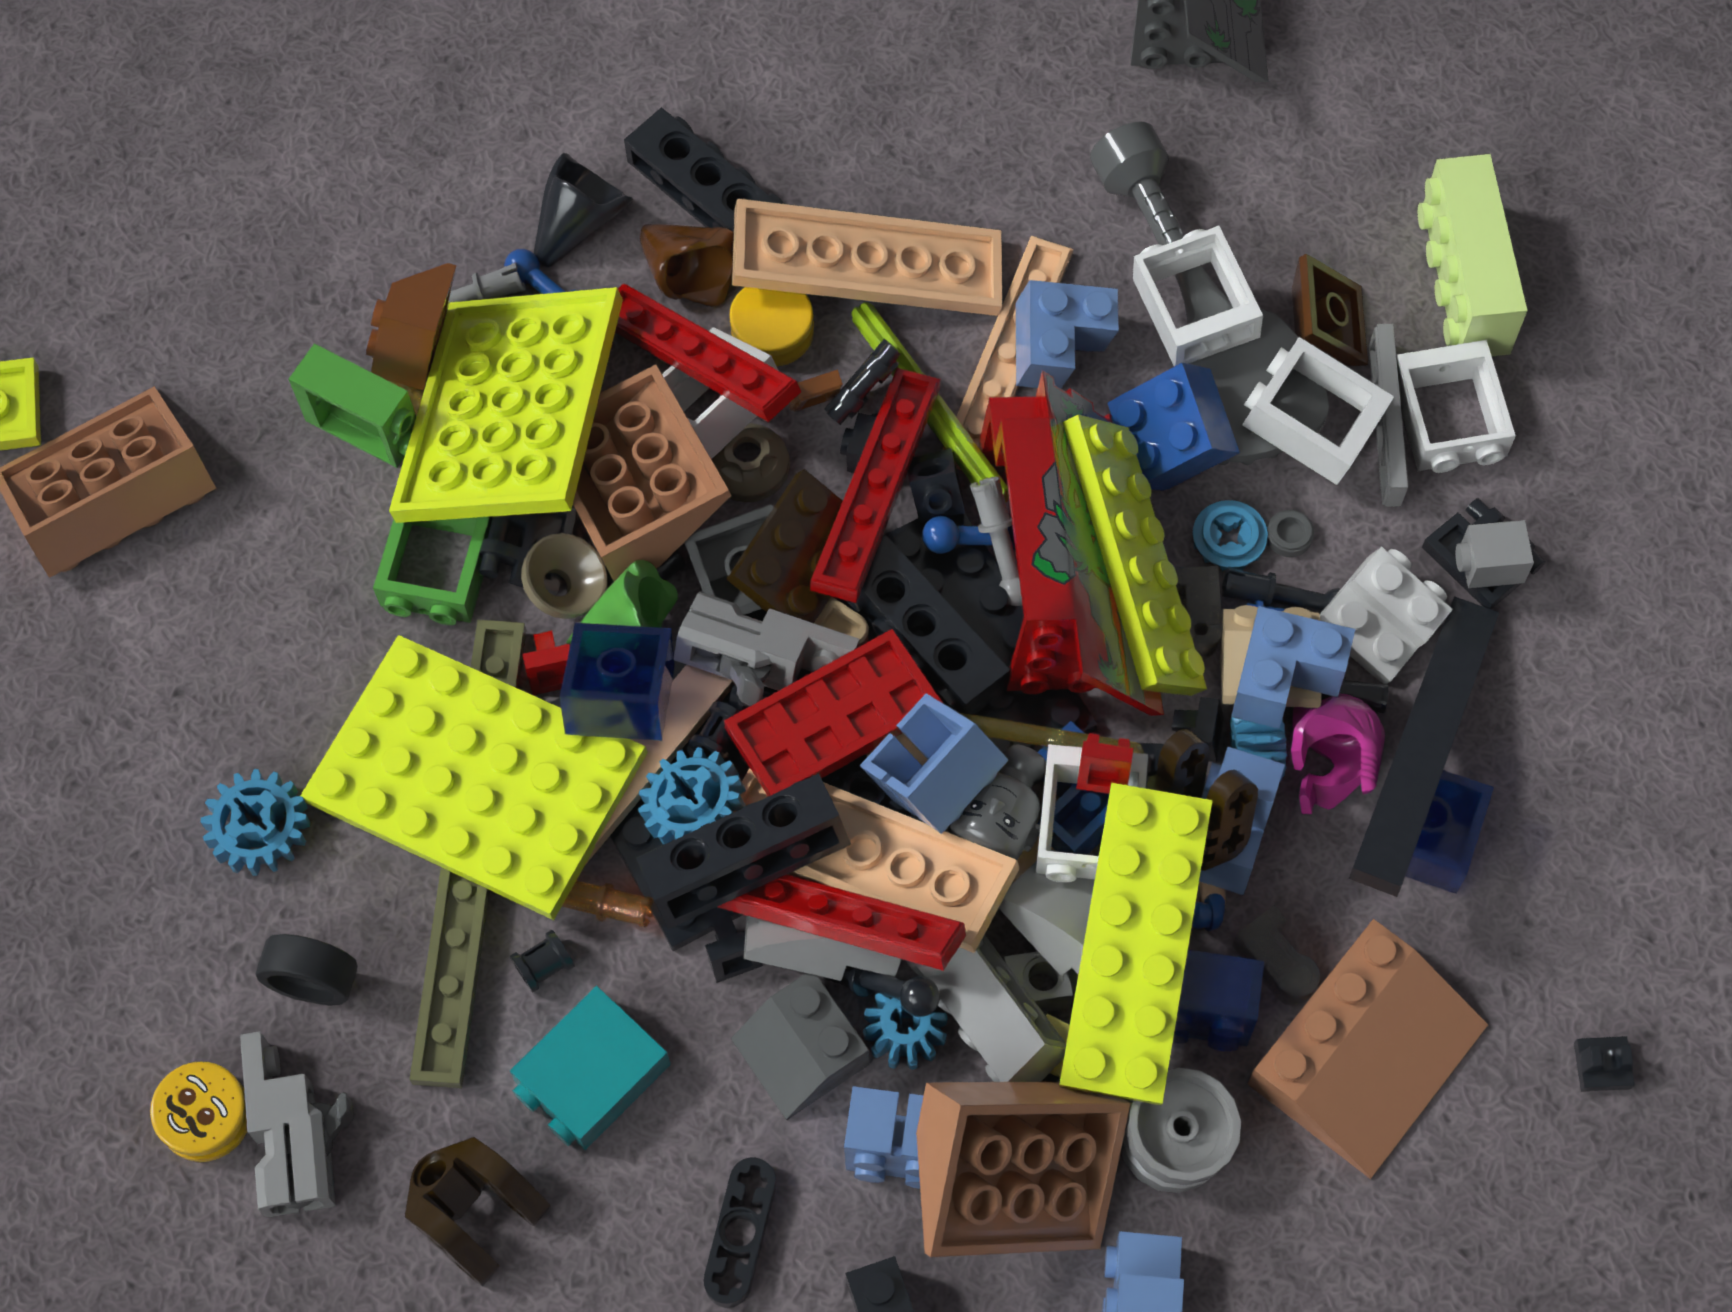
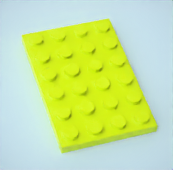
(508, 406)
(473, 777)

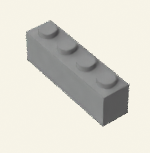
(996, 1015)

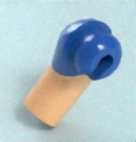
(1211, 909)

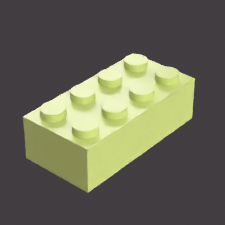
(1472, 254)

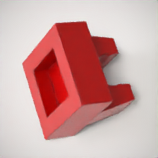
(547, 664)
(1104, 764)

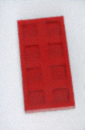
(829, 714)

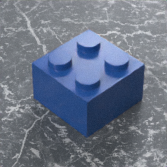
(1176, 425)

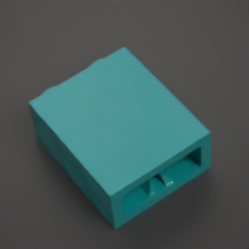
(588, 1069)

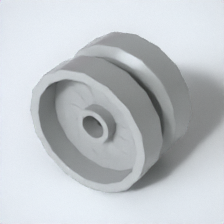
(1208, 1133)

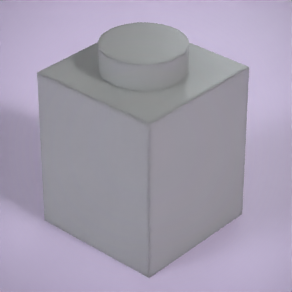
(1495, 554)

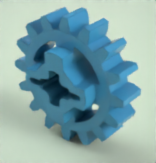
(705, 779)
(265, 802)

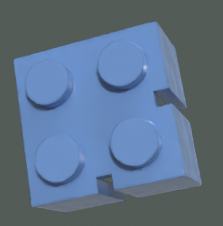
(956, 769)
(879, 1139)

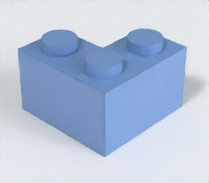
(1055, 323)
(1288, 653)
(1266, 776)
(1144, 1274)

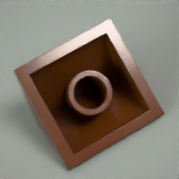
(1329, 312)

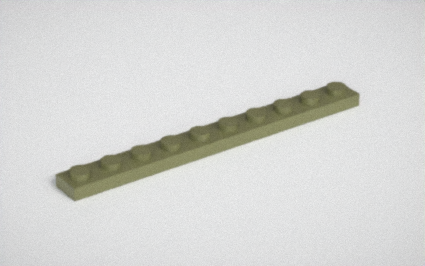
(460, 914)

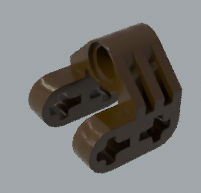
(1233, 796)
(449, 1183)

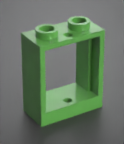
(354, 404)
(440, 605)

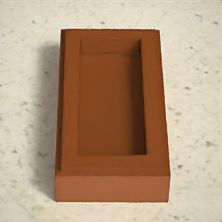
(817, 390)

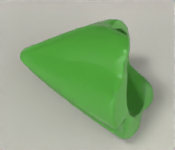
(634, 599)

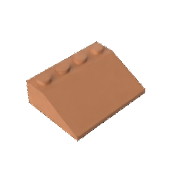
(644, 475)
(103, 481)
(1369, 1049)
(1016, 1166)

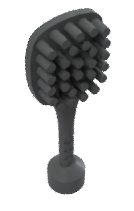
(1132, 165)

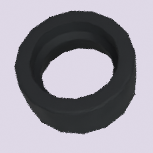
(306, 969)

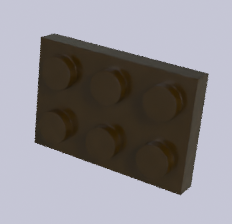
(787, 548)

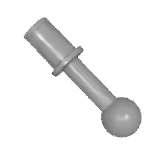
(490, 285)
(995, 521)

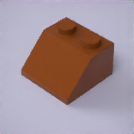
(410, 326)

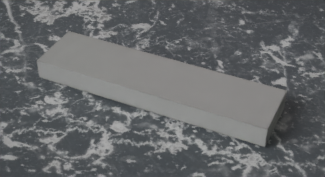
(1389, 428)

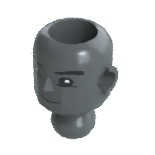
(1006, 810)

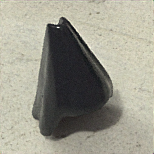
(573, 208)

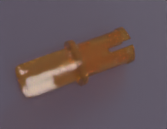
(609, 903)

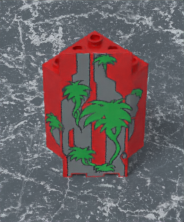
(1070, 614)

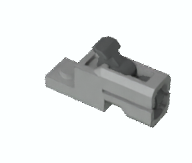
(755, 651)
(294, 1130)

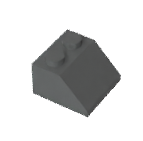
(717, 551)
(800, 1045)

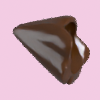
(690, 261)

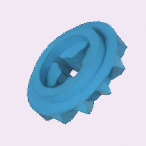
(1226, 516)

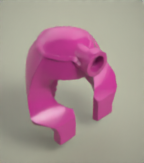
(1348, 736)

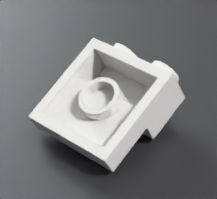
(1388, 611)

